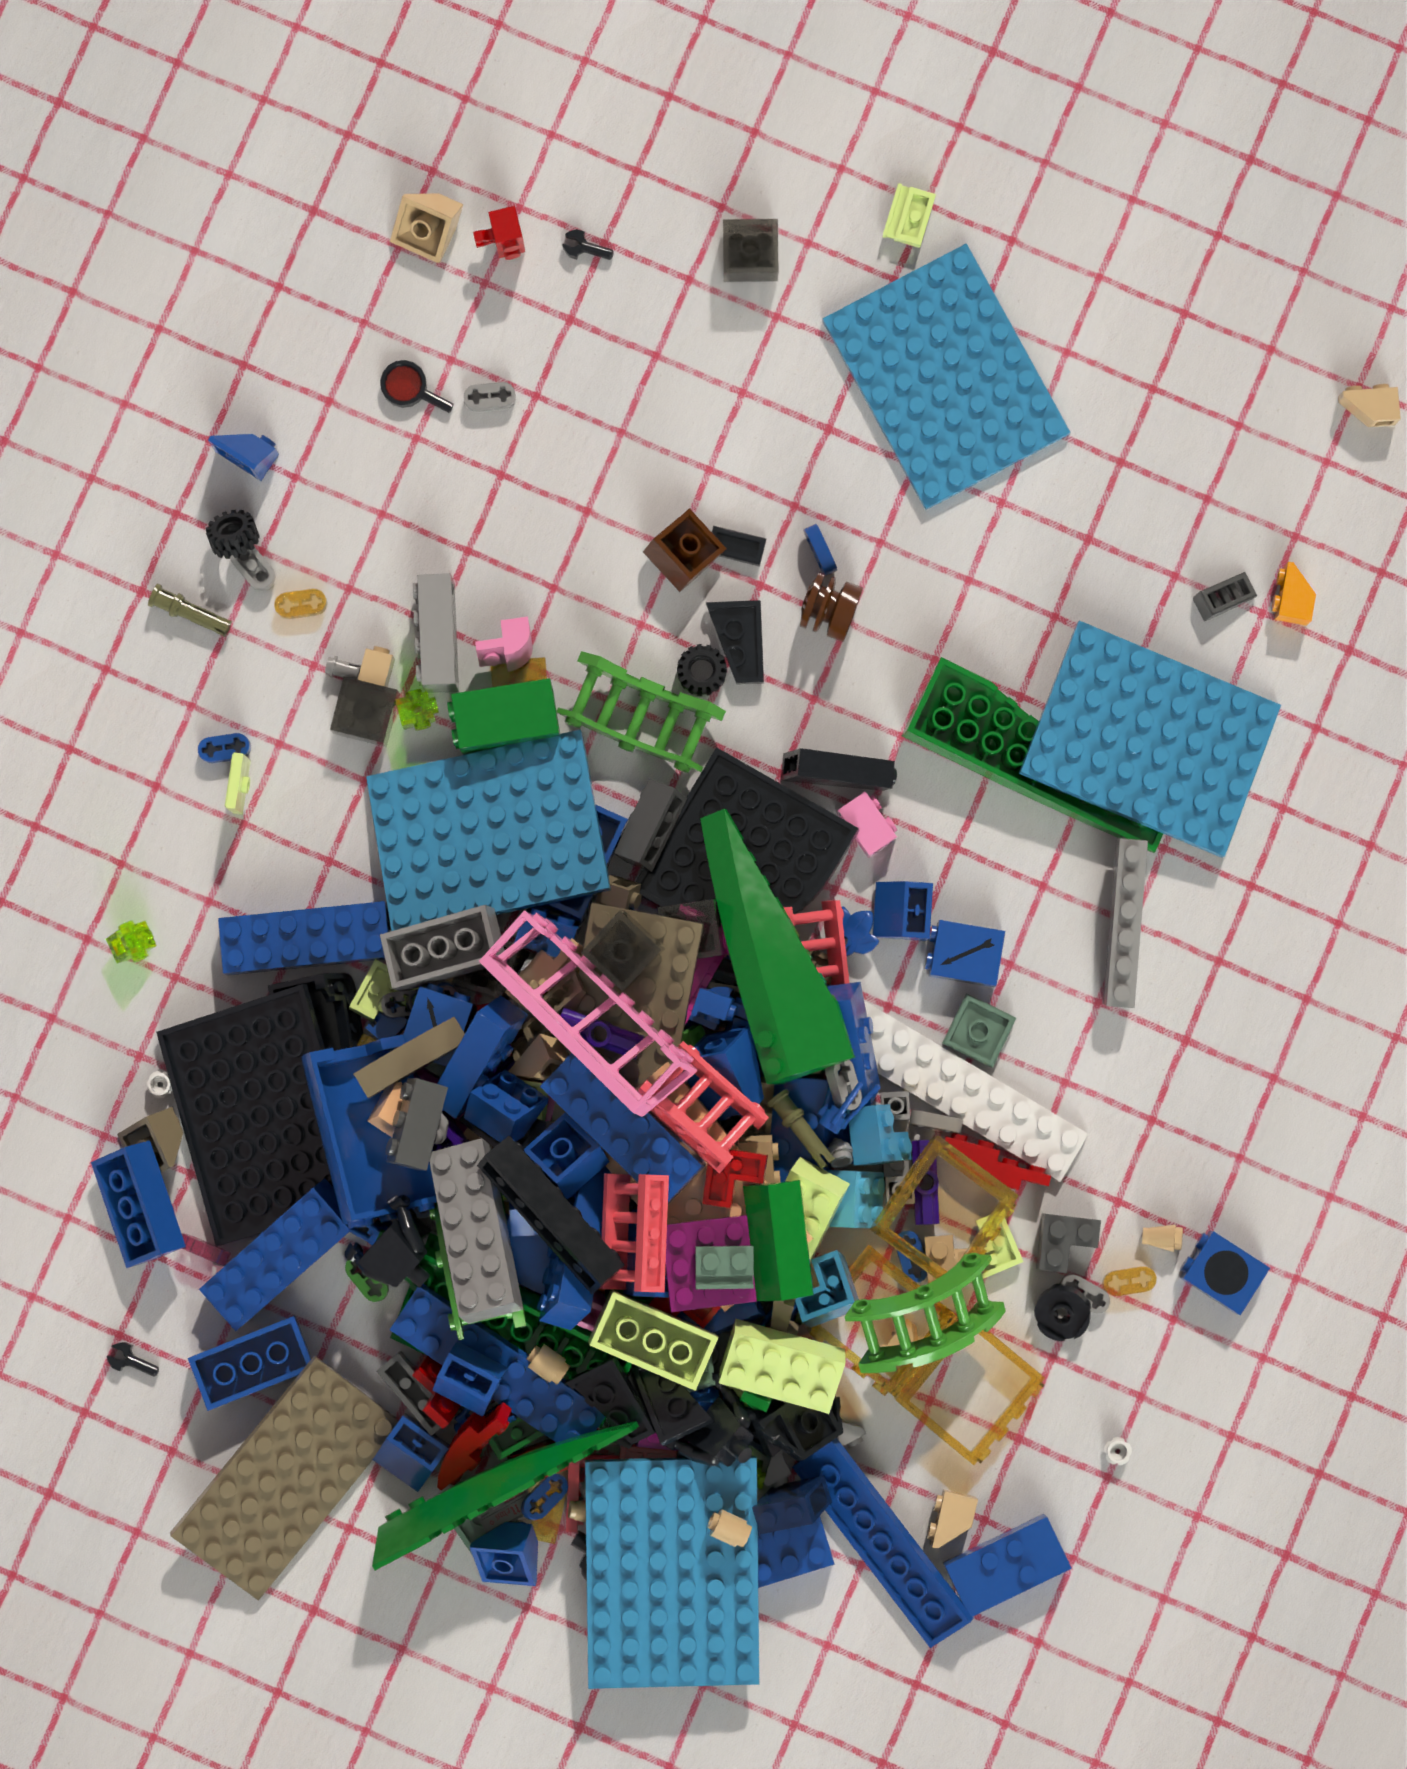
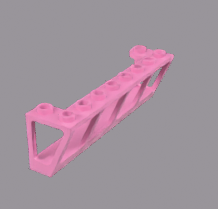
(570, 1036)

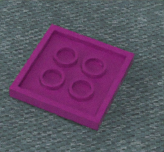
(681, 1262)

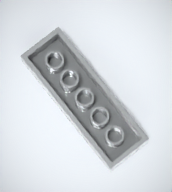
(474, 1233)

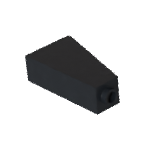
(838, 770)

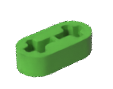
(362, 1284)

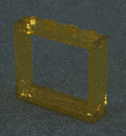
(990, 1229)
(906, 1371)
(998, 1428)

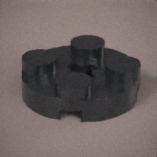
(1047, 1315)

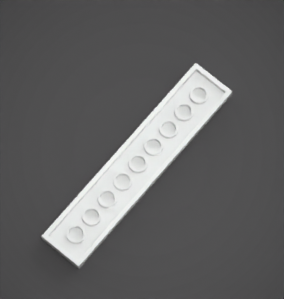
(973, 1096)

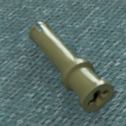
(178, 606)
(793, 1118)

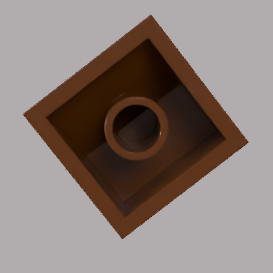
(684, 550)

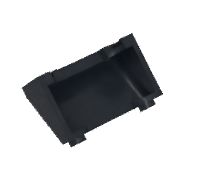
(331, 1000)

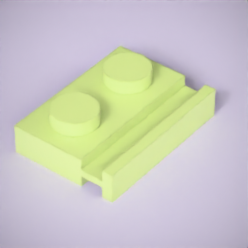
(909, 215)

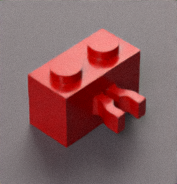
(504, 233)

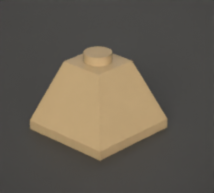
(426, 224)

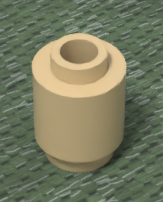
(547, 1364)
(729, 1528)

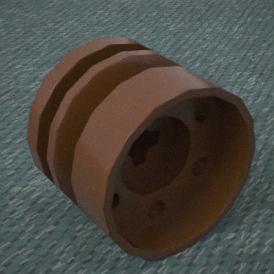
(830, 606)

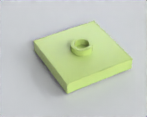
(238, 783)

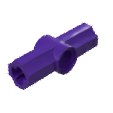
(617, 1040)
(926, 1202)

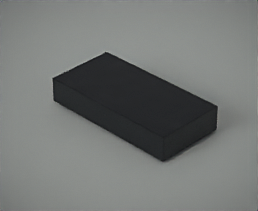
(740, 546)

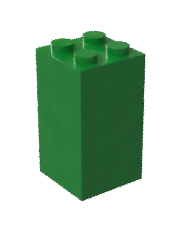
(503, 715)

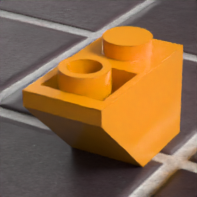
(1295, 597)

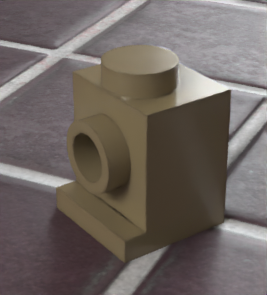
(623, 893)

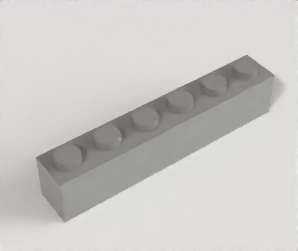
(1125, 922)

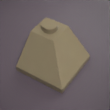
(162, 1130)

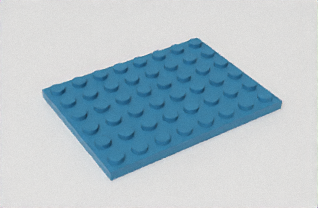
(946, 376)
(1150, 739)
(489, 830)
(660, 1589)

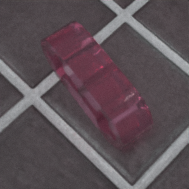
(206, 1249)

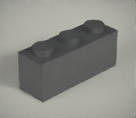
(650, 825)
(416, 1124)
(411, 1392)

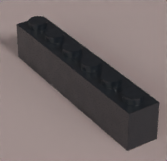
(550, 1214)

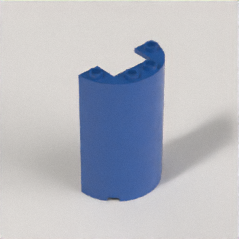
(355, 1146)

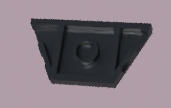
(801, 1429)

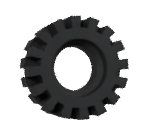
(232, 534)
(708, 654)

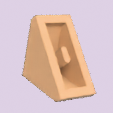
(385, 1109)

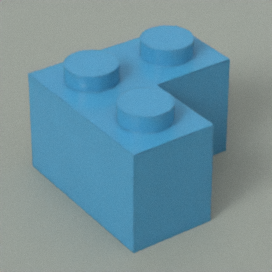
(874, 1137)
(833, 1295)

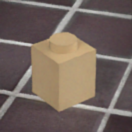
(377, 666)

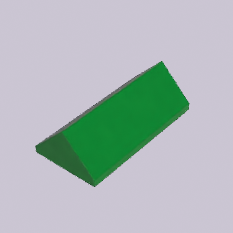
(778, 1240)

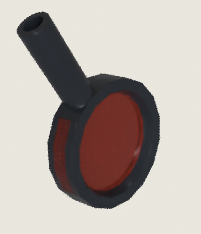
(406, 385)

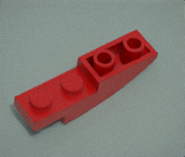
(1004, 1171)
(468, 1443)

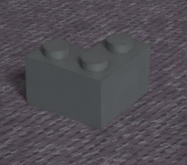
(1058, 1234)

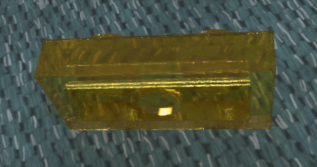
(533, 670)
(548, 1526)

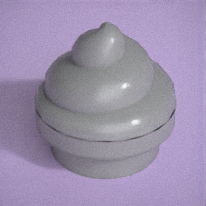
(842, 1152)

